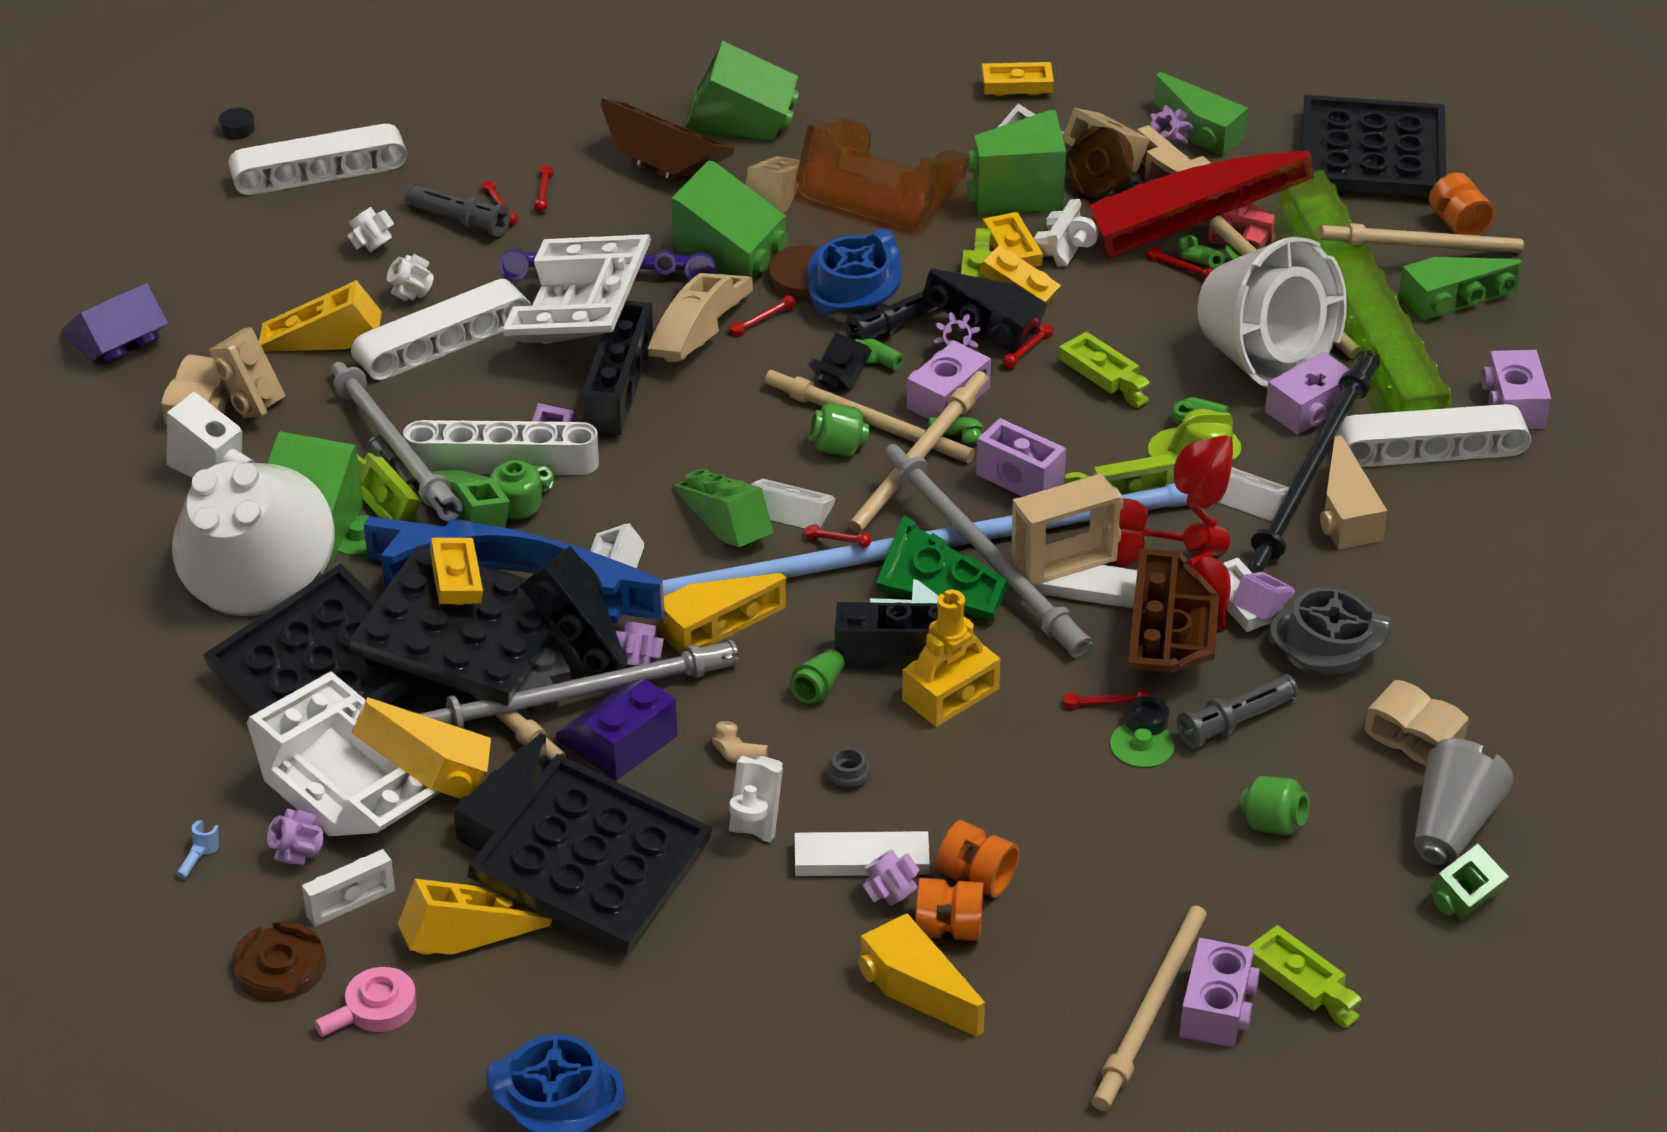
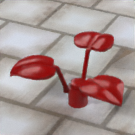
(1204, 475)

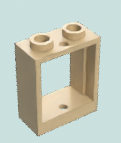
(1071, 555)

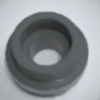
(848, 767)

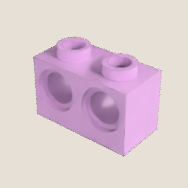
(1217, 993)

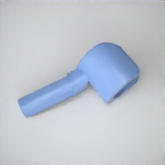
(202, 844)

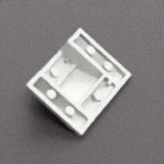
(580, 288)
(325, 769)

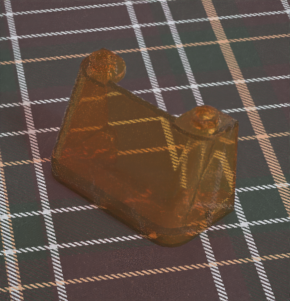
(843, 174)

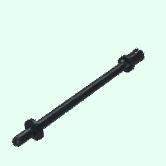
(1354, 385)

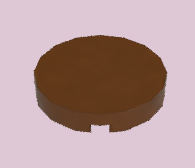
(1100, 162)
(790, 271)
(279, 961)

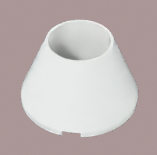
(1274, 307)

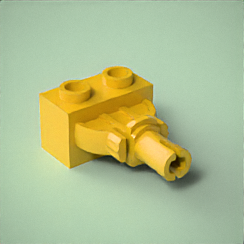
(952, 667)

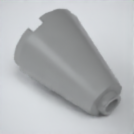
(1457, 797)

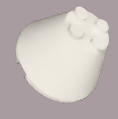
(251, 536)

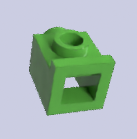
(1473, 872)

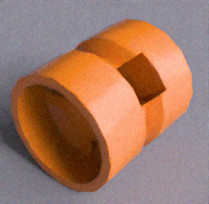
(1461, 205)
(972, 856)
(965, 903)

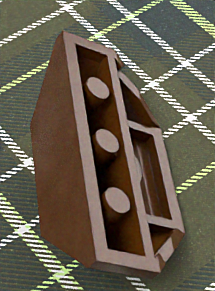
(660, 142)
(1171, 615)

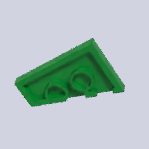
(939, 568)

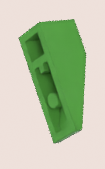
(1215, 120)

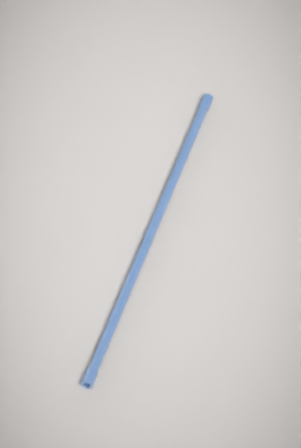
(878, 550)

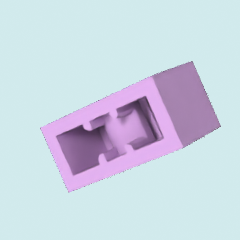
(1305, 393)

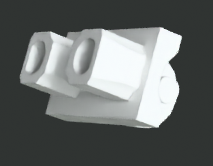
(1066, 233)
(756, 797)

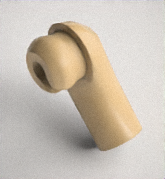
(731, 746)

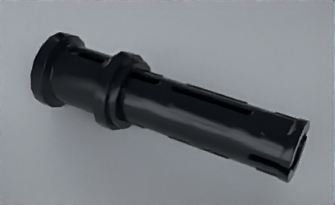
(884, 319)

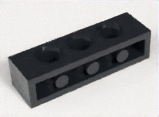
(617, 369)

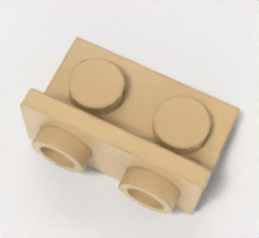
(246, 373)

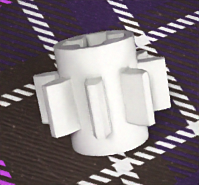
(370, 229)
(410, 277)

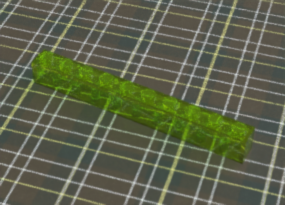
(1373, 311)

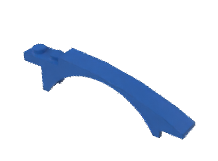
(499, 548)

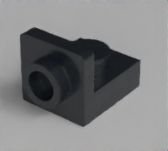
(841, 362)

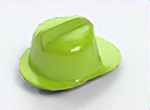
(1195, 426)

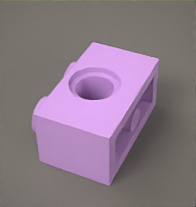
(941, 376)
(1518, 380)
(1019, 459)

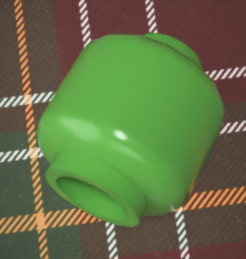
(838, 429)
(522, 487)
(1275, 805)

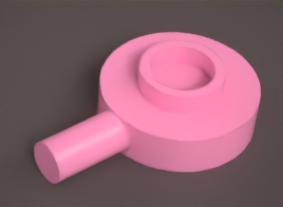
(375, 1002)

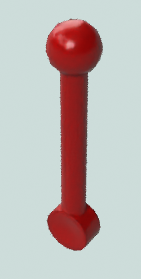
(545, 173)
(489, 188)
(1155, 254)
(738, 329)
(1045, 331)
(813, 532)
(1073, 701)

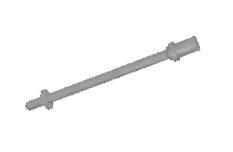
(433, 488)
(1056, 621)
(692, 662)

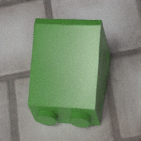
(742, 97)
(1018, 167)
(728, 222)
(331, 468)

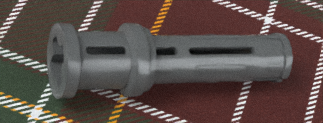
(470, 212)
(1222, 715)

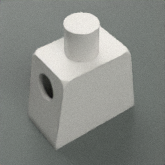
(201, 437)

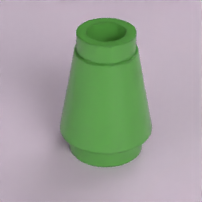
(816, 676)

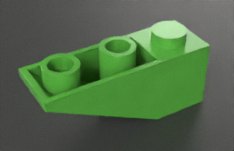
(1455, 283)
(480, 497)
(727, 506)

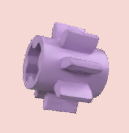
(1180, 129)
(962, 326)
(639, 643)
(294, 836)
(891, 877)

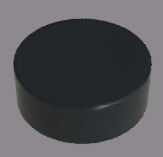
(236, 122)
(1147, 714)

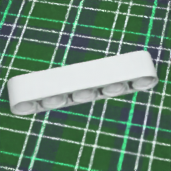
(300, 157)
(436, 330)
(1436, 435)
(484, 445)

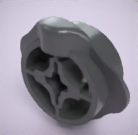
(1329, 630)

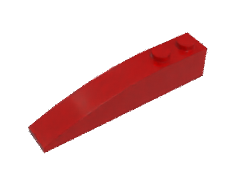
(1193, 196)

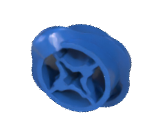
(854, 272)
(556, 1085)

